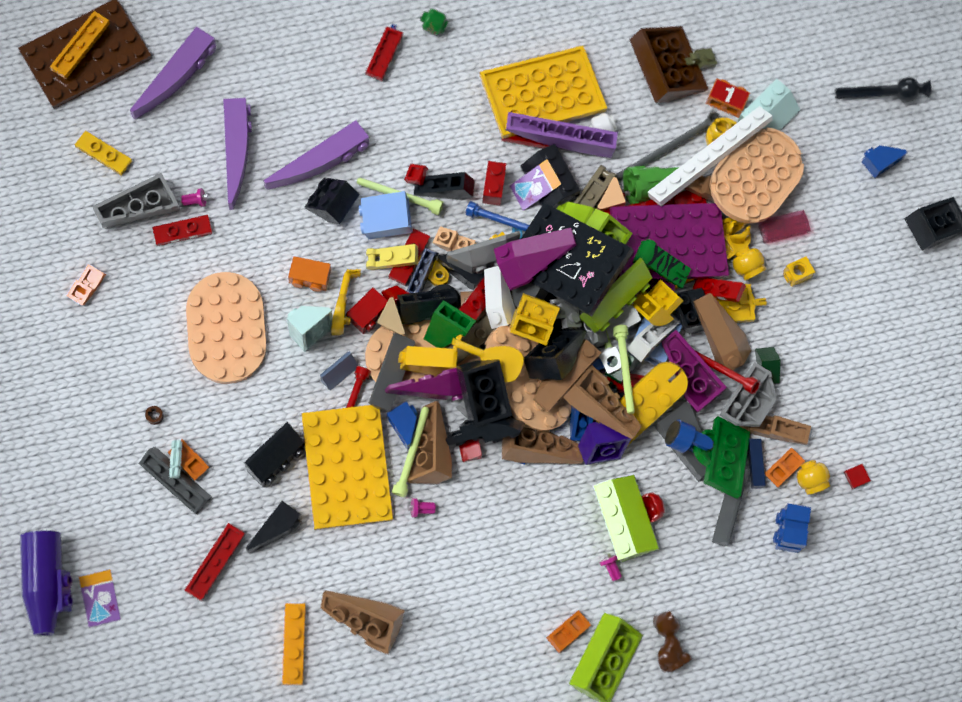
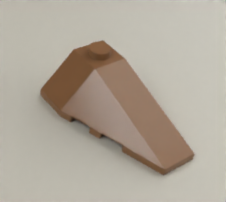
(723, 334)
(552, 391)
(596, 399)
(540, 448)
(433, 456)
(370, 619)

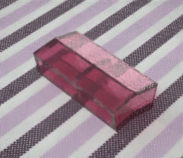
(784, 226)

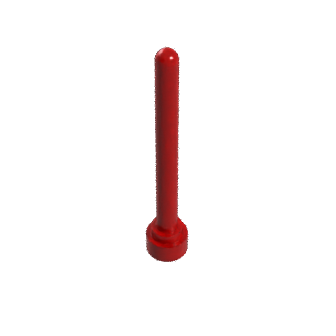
(361, 376)
(750, 384)

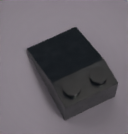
(935, 223)
(556, 357)

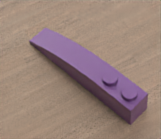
(176, 72)
(563, 135)
(236, 143)
(322, 157)

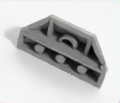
(480, 255)
(749, 408)

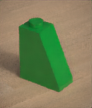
(447, 324)

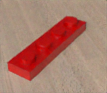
(214, 562)

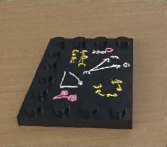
(586, 270)

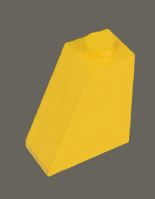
(427, 359)

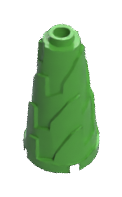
(641, 179)

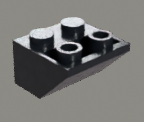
(332, 200)
(687, 312)

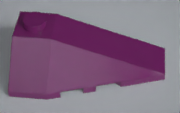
(528, 256)
(702, 381)
(442, 387)

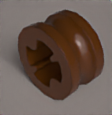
(158, 419)

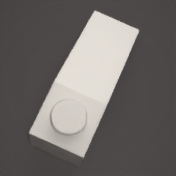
(498, 298)
(651, 338)

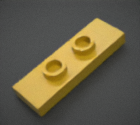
(103, 153)

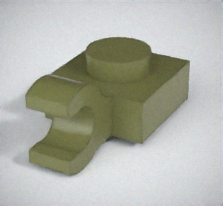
(703, 57)

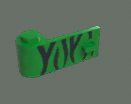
(662, 263)

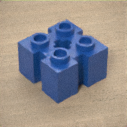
(793, 528)

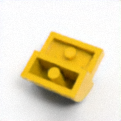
(657, 304)
(534, 319)

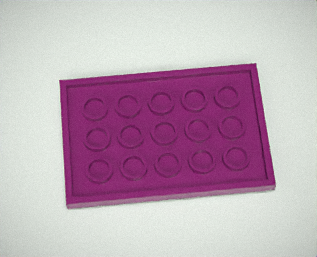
(683, 230)

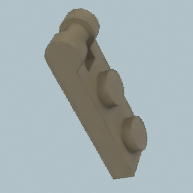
(595, 188)

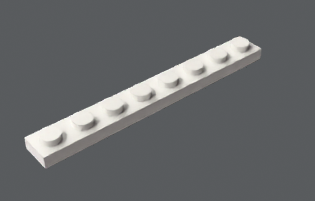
(710, 156)

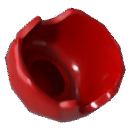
(654, 506)

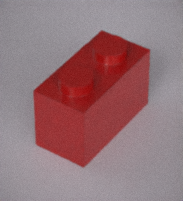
(494, 183)
(367, 310)

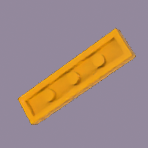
(80, 45)
(293, 644)

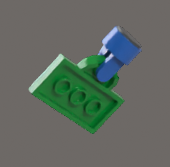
(719, 450)

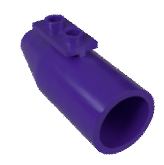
(43, 582)

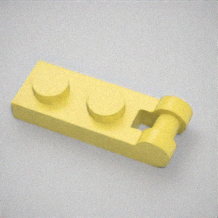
(392, 257)

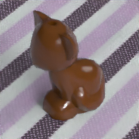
(671, 653)

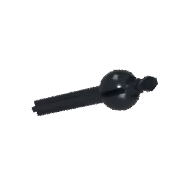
(906, 90)

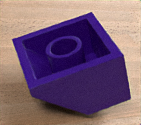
(602, 444)

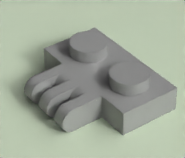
(568, 314)

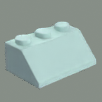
(778, 102)
(309, 325)

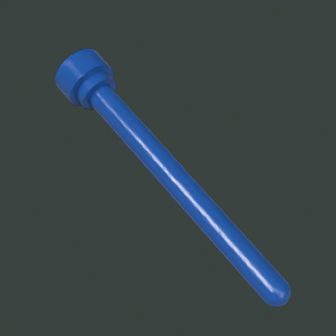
(474, 210)

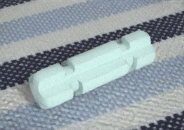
(175, 459)

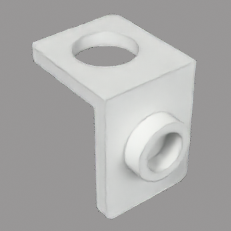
(608, 354)

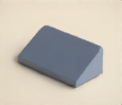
(338, 371)

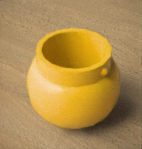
(748, 262)
(813, 477)

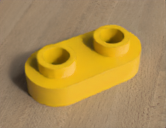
(437, 268)

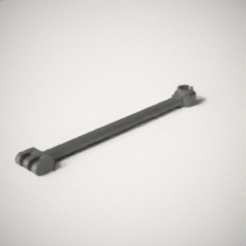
(672, 144)

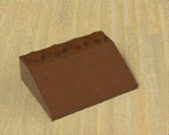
(663, 63)

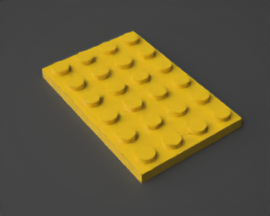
(546, 87)
(346, 467)

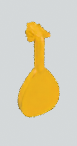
(339, 318)
(510, 358)

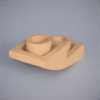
(450, 240)

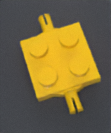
(744, 309)

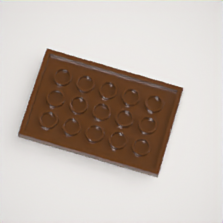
(110, 56)

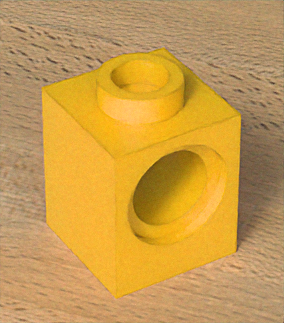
(803, 266)

